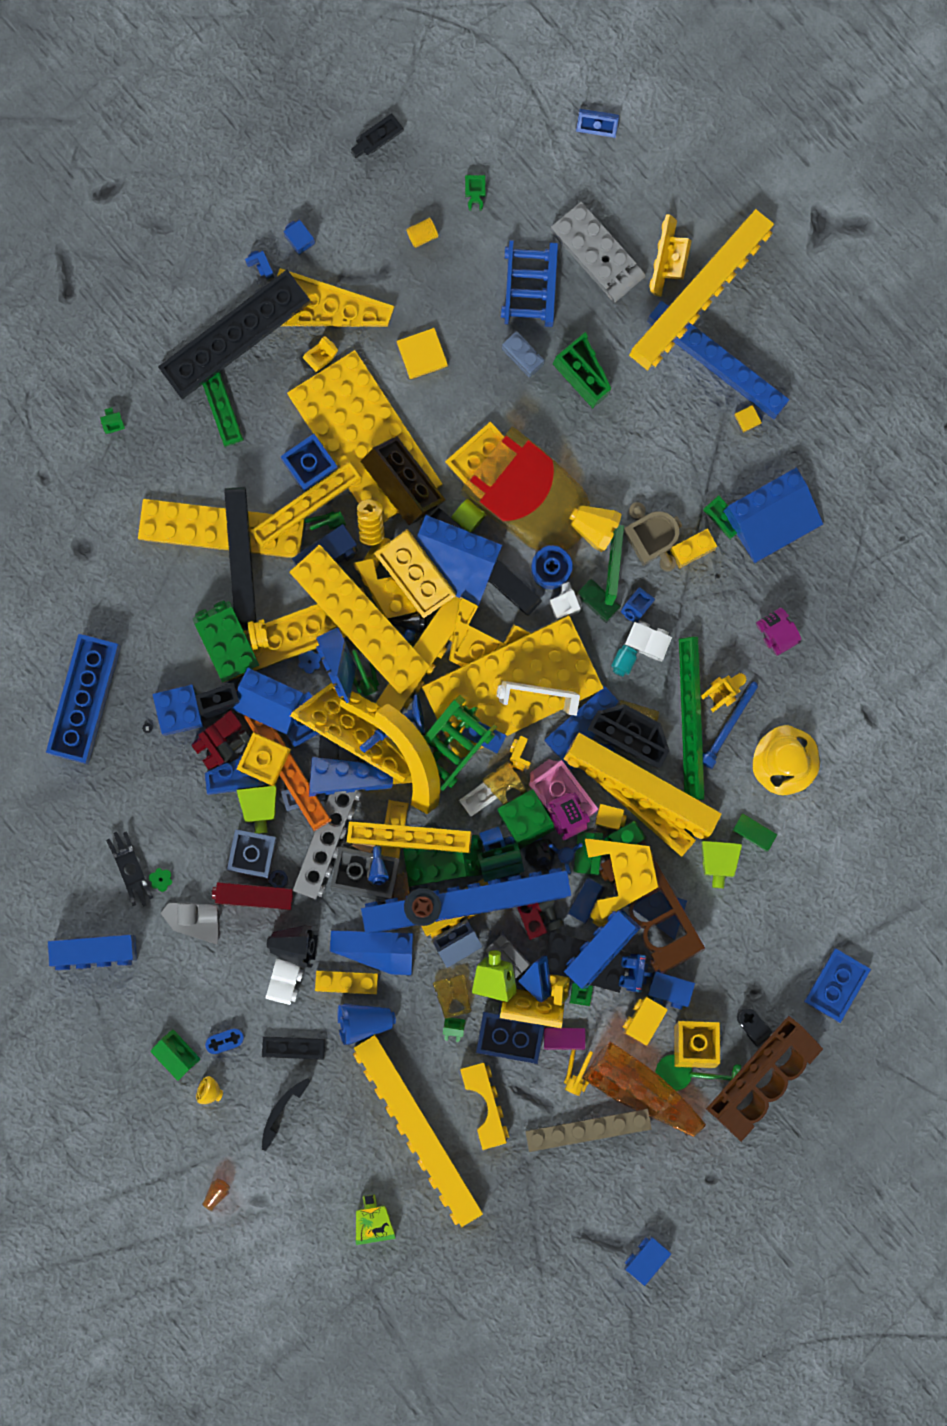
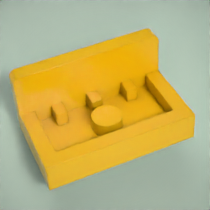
(517, 750)

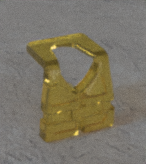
(503, 779)
(452, 989)

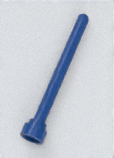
(709, 757)

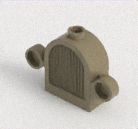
(653, 536)

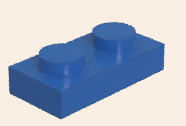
(494, 745)

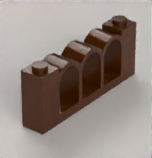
(676, 952)
(803, 1051)

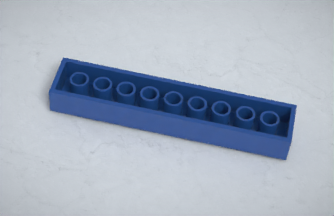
(474, 900)

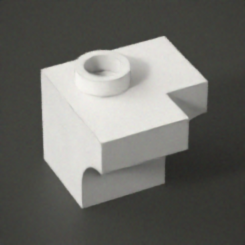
(565, 603)

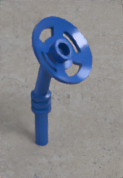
(414, 715)

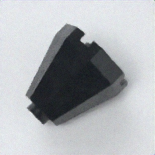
(295, 945)

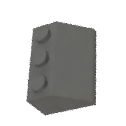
(353, 871)

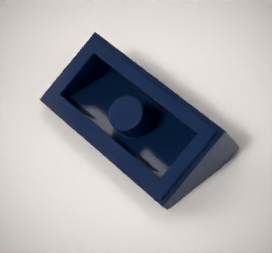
(586, 900)

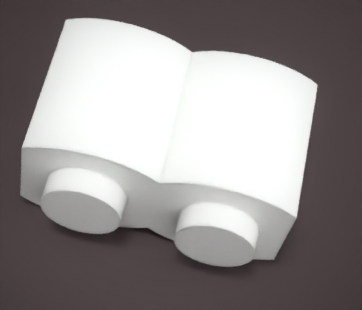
(648, 641)
(284, 981)

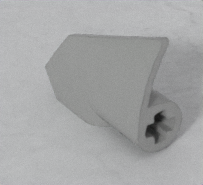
(183, 920)

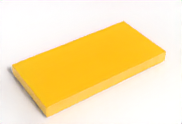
(415, 573)

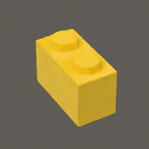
(693, 548)

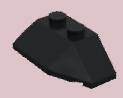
(631, 733)

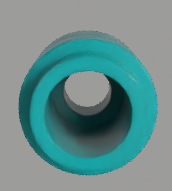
(624, 661)

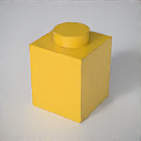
(610, 817)

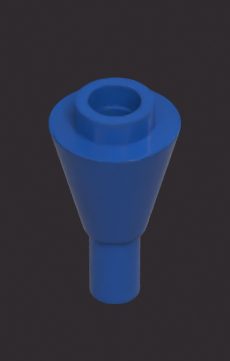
(378, 871)

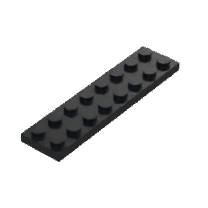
(234, 334)

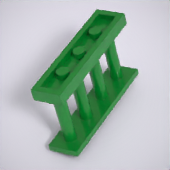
(444, 724)

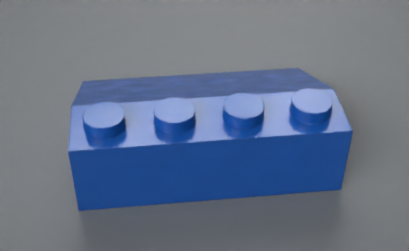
(774, 515)
(459, 556)

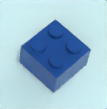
(309, 462)
(177, 710)

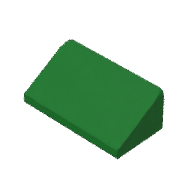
(754, 832)

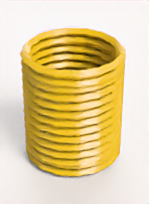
(422, 232)

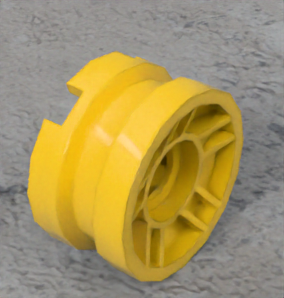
(258, 634)

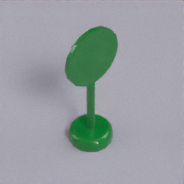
(680, 1077)

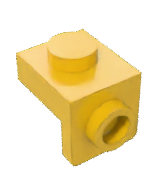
(321, 354)

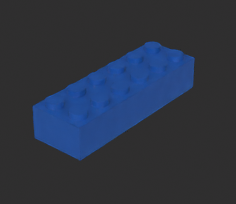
(83, 699)

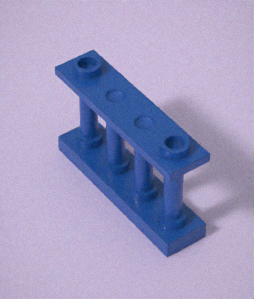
(547, 275)

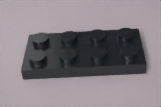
(563, 948)

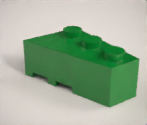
(582, 371)

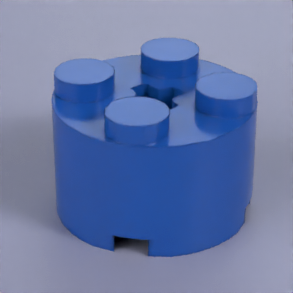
(559, 559)

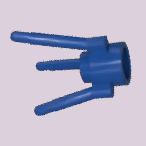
(566, 855)

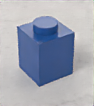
(298, 236)

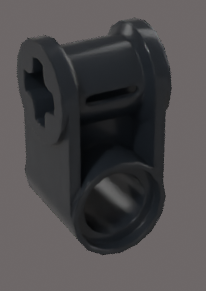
(756, 1029)

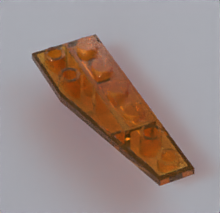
(641, 1088)

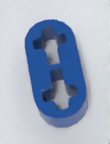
(223, 1036)

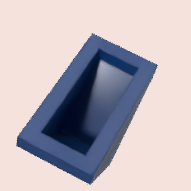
(537, 979)

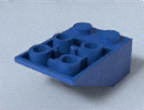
(338, 660)

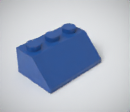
(267, 701)

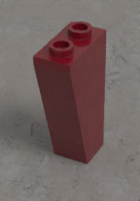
(252, 896)

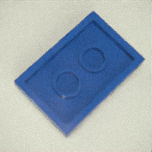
(837, 985)

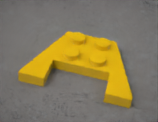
(385, 591)
(471, 643)
(632, 871)

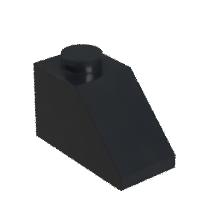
(217, 701)

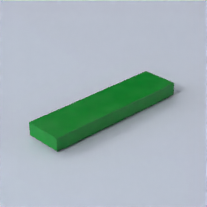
(222, 411)
(614, 566)

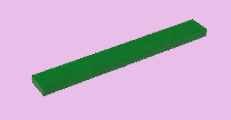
(691, 717)

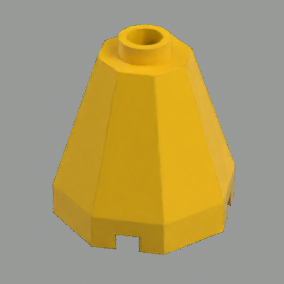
(595, 525)

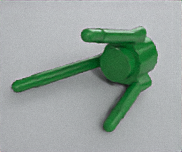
(333, 520)
(367, 685)

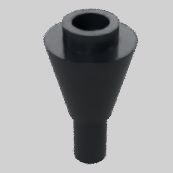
(413, 622)

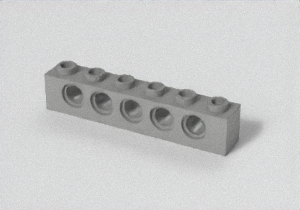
(303, 885)

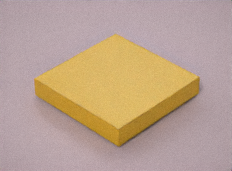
(422, 353)
(263, 759)

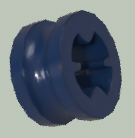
(284, 881)

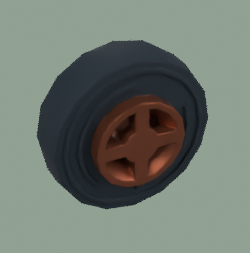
(416, 905)

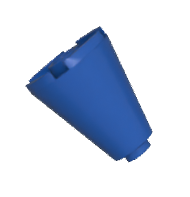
(362, 1022)

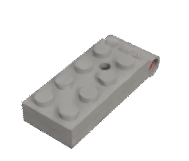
(589, 244)

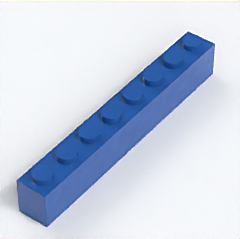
(727, 367)

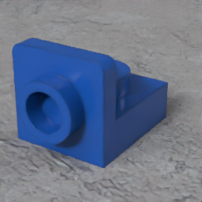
(264, 267)
(637, 605)

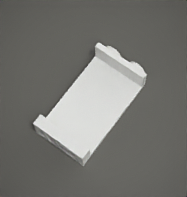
(571, 698)

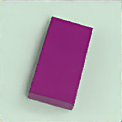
(564, 1038)

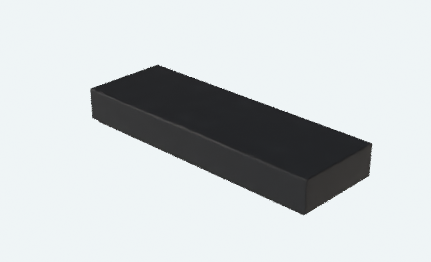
(293, 1048)

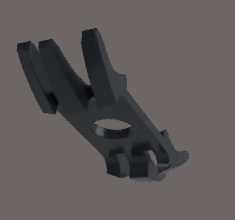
(122, 859)

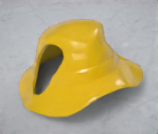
(784, 755)

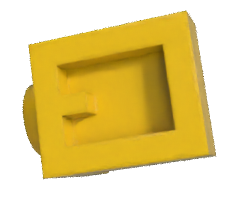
(559, 988)

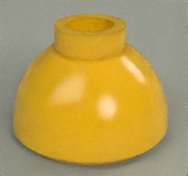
(208, 1091)

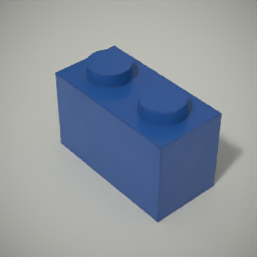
(670, 989)
(647, 1260)

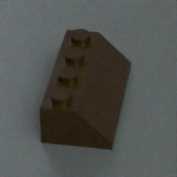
(402, 480)

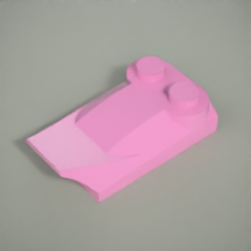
(554, 780)

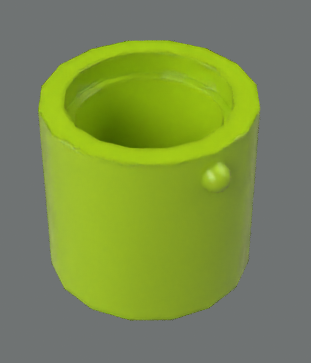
(468, 516)

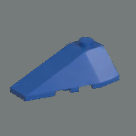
(378, 950)

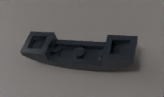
(269, 1134)

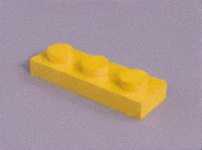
(346, 982)

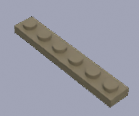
(588, 1130)

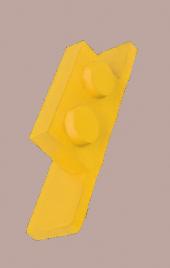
(671, 256)

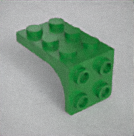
(225, 640)
(435, 866)

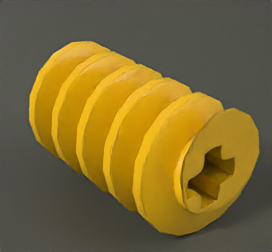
(370, 522)

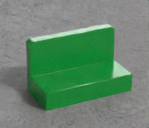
(582, 862)
(175, 1055)

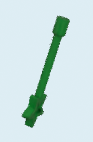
(437, 754)

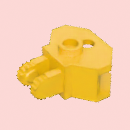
(724, 690)

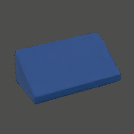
(597, 123)

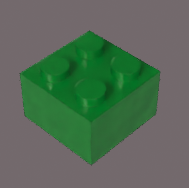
(526, 819)

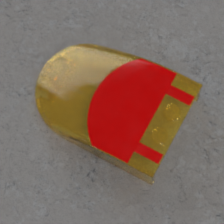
(527, 493)

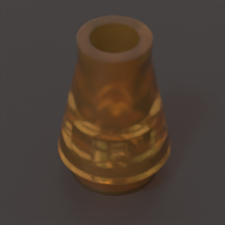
(217, 1192)

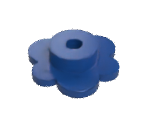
(305, 657)

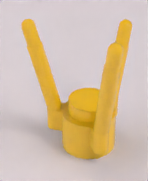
(575, 1084)

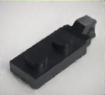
(377, 136)

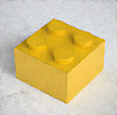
(644, 1020)
(697, 1044)

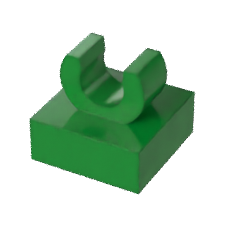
(112, 421)
(580, 996)
(453, 1027)

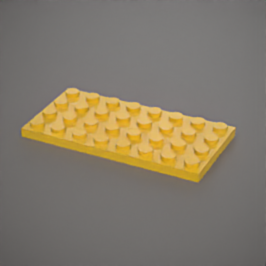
(351, 419)
(543, 658)

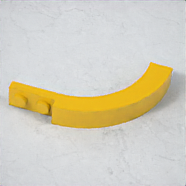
(410, 743)

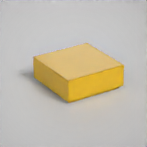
(747, 418)

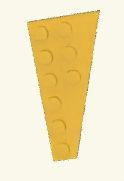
(337, 307)
(350, 732)

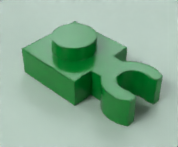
(475, 189)

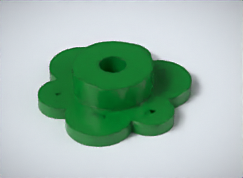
(165, 875)

